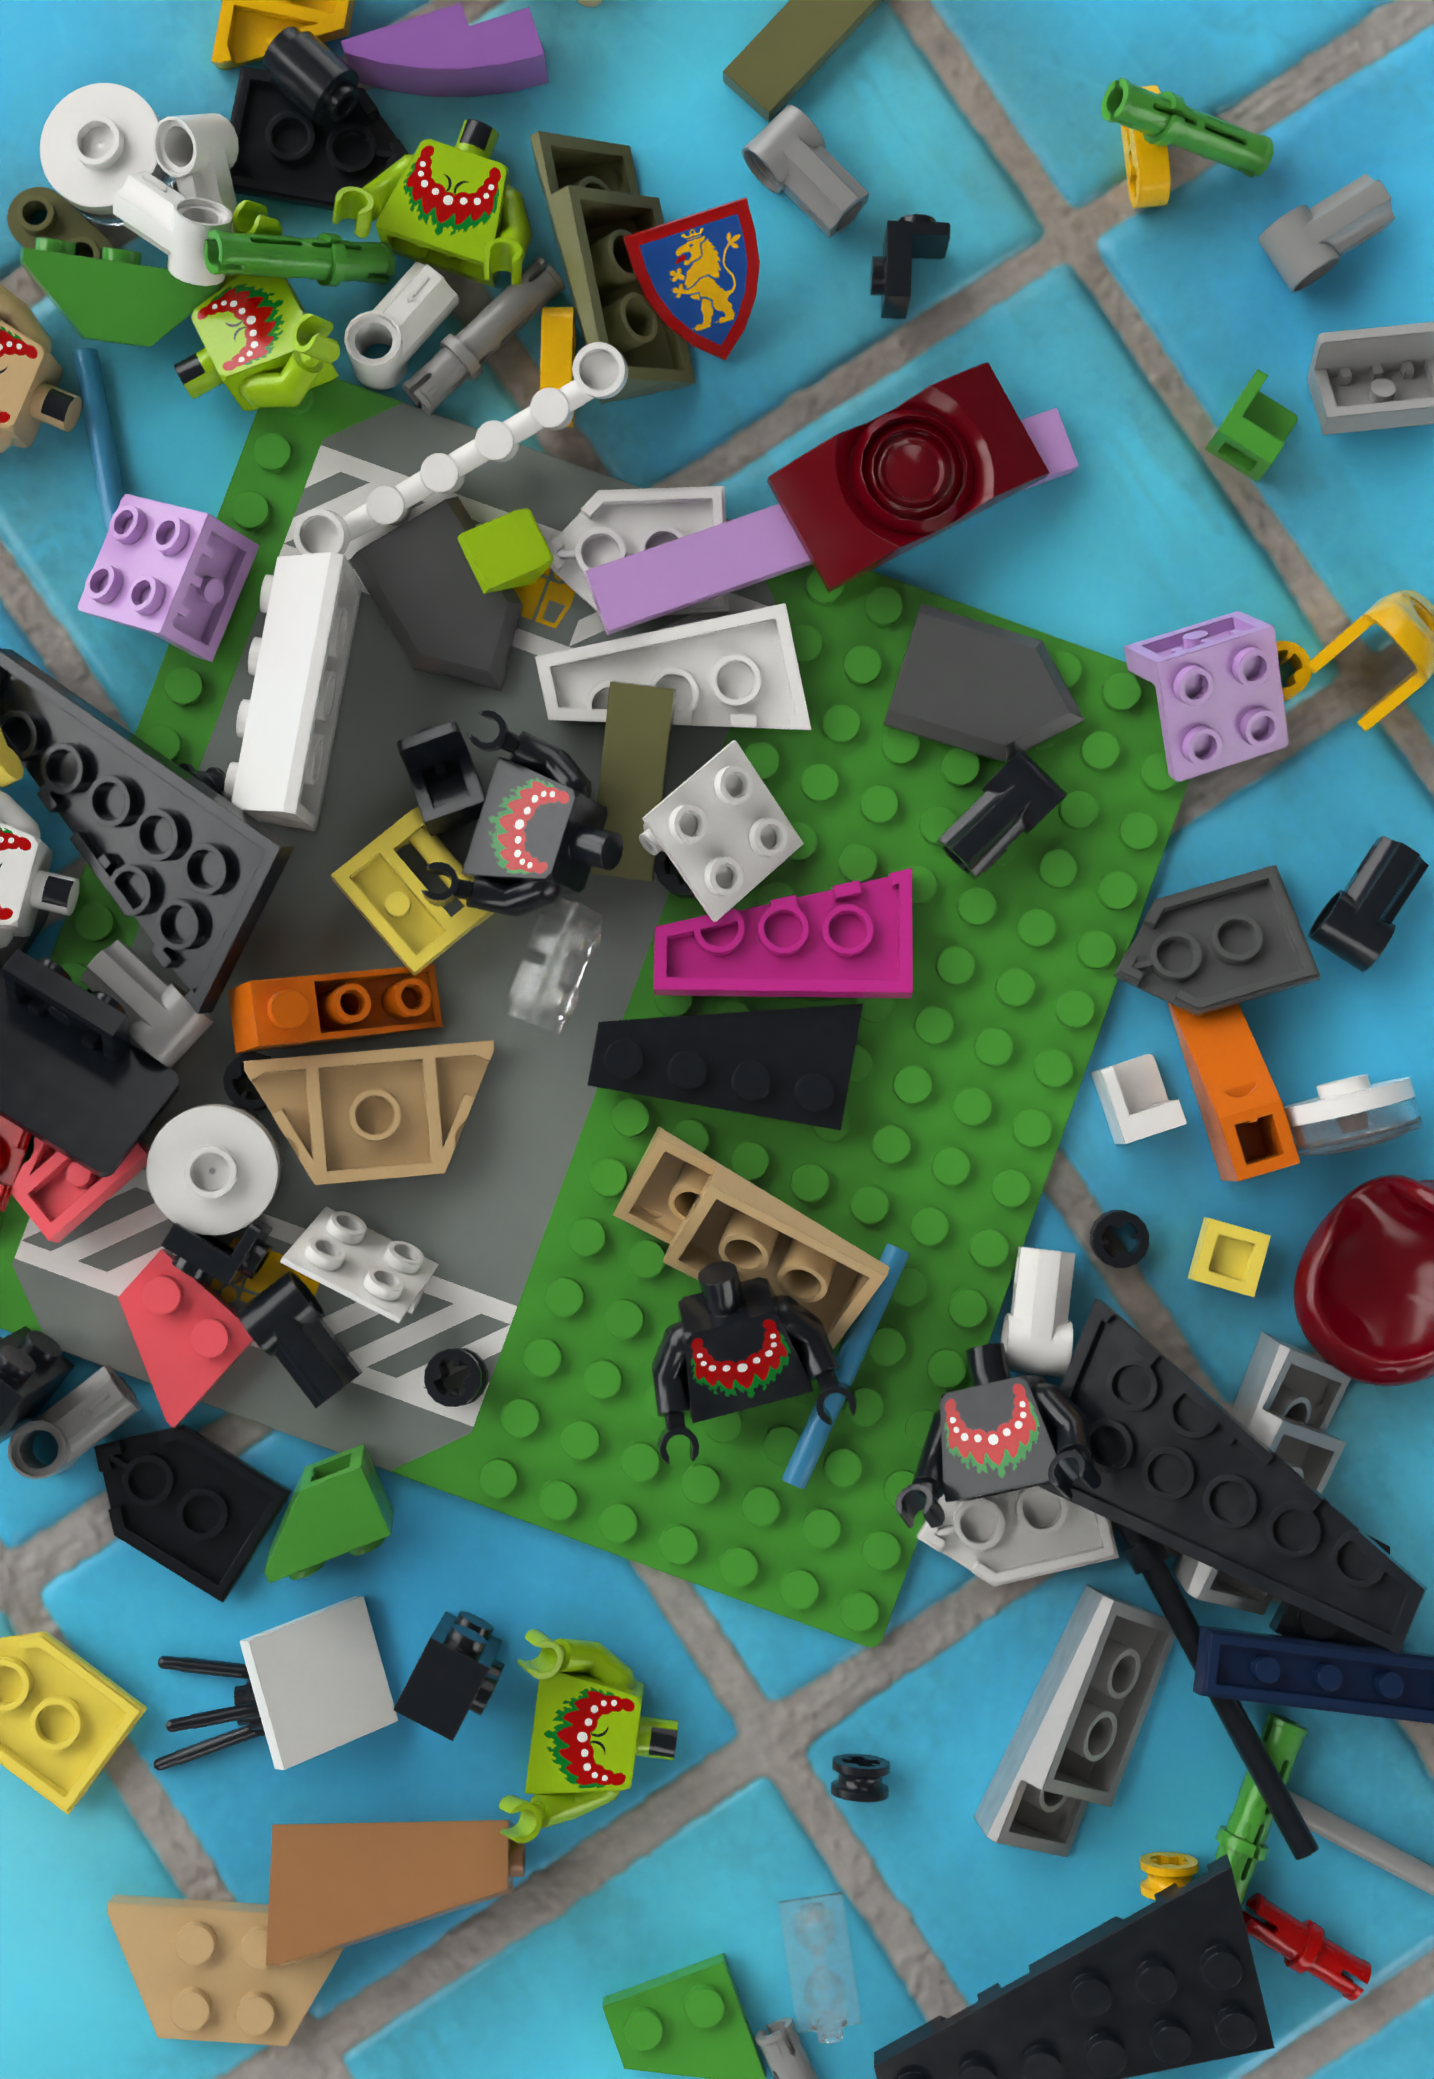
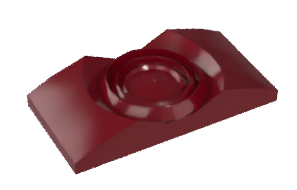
(907, 475)

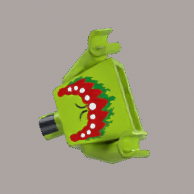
(447, 208)
(258, 335)
(582, 1734)

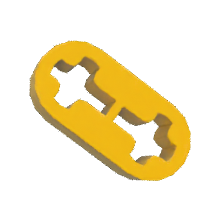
(1146, 168)
(557, 348)

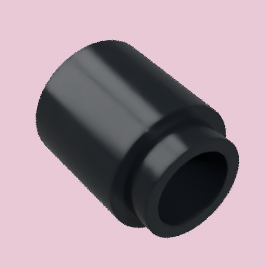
(311, 75)

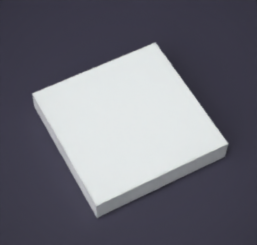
(318, 1682)

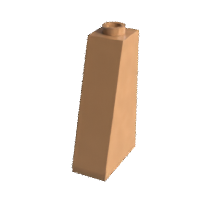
(370, 1879)

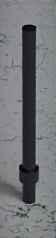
(1149, 1559)

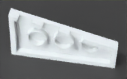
(723, 668)

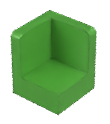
(1252, 431)

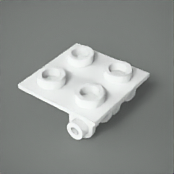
(721, 831)
(361, 1263)

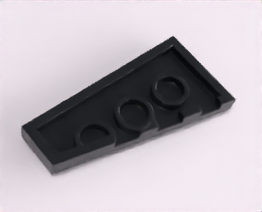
(749, 1062)

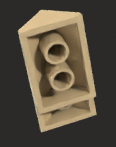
(720, 1216)

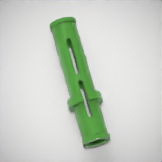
(1168, 120)
(320, 259)
(1250, 1821)

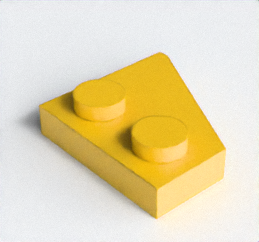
(250, 26)

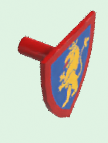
(701, 274)

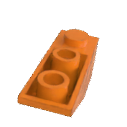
(332, 1008)
(1234, 1093)

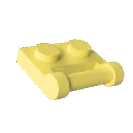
(393, 897)

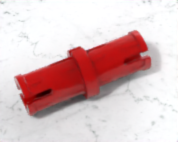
(1305, 1947)

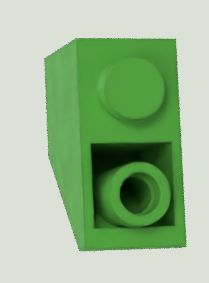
(331, 1512)

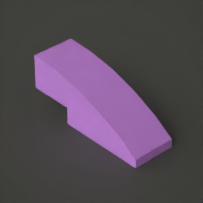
(449, 58)

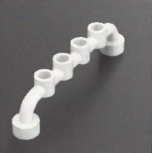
(597, 373)

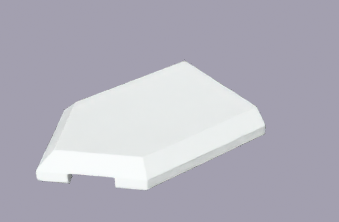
(632, 521)
(1020, 1535)

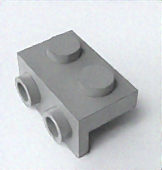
(1373, 378)

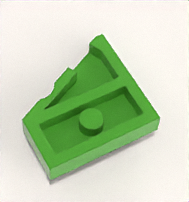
(686, 2025)

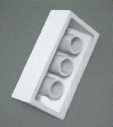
(295, 689)

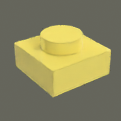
(1229, 1257)

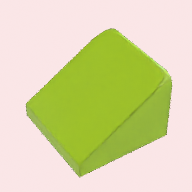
(506, 551)

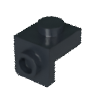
(905, 239)
(442, 777)
(207, 1255)

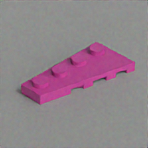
(812, 945)

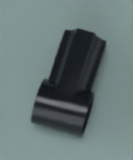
(1010, 804)
(1360, 919)
(289, 1324)

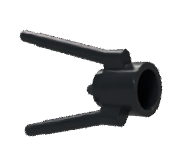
(243, 1712)

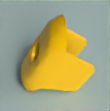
(1410, 623)

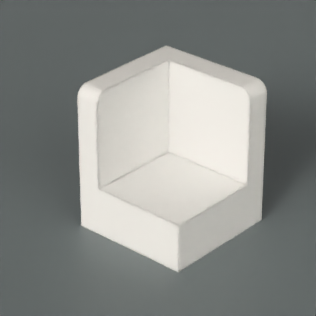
(1136, 1100)

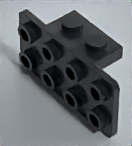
(73, 1068)

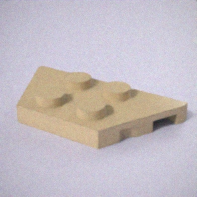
(373, 1108)
(208, 1971)

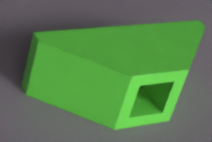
(113, 295)

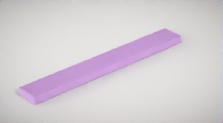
(744, 551)

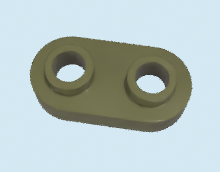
(61, 223)

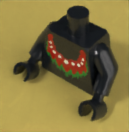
(533, 831)
(738, 1352)
(998, 1440)

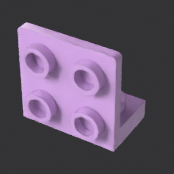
(169, 574)
(1214, 692)

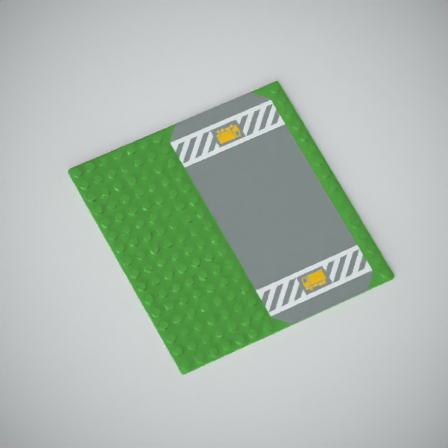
(565, 1303)

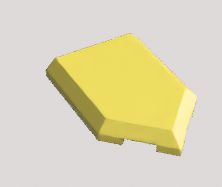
(59, 1717)

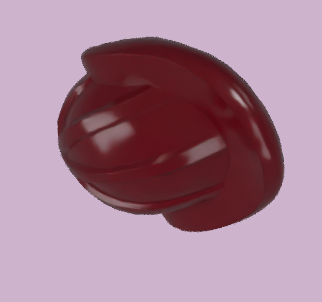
(1370, 1283)

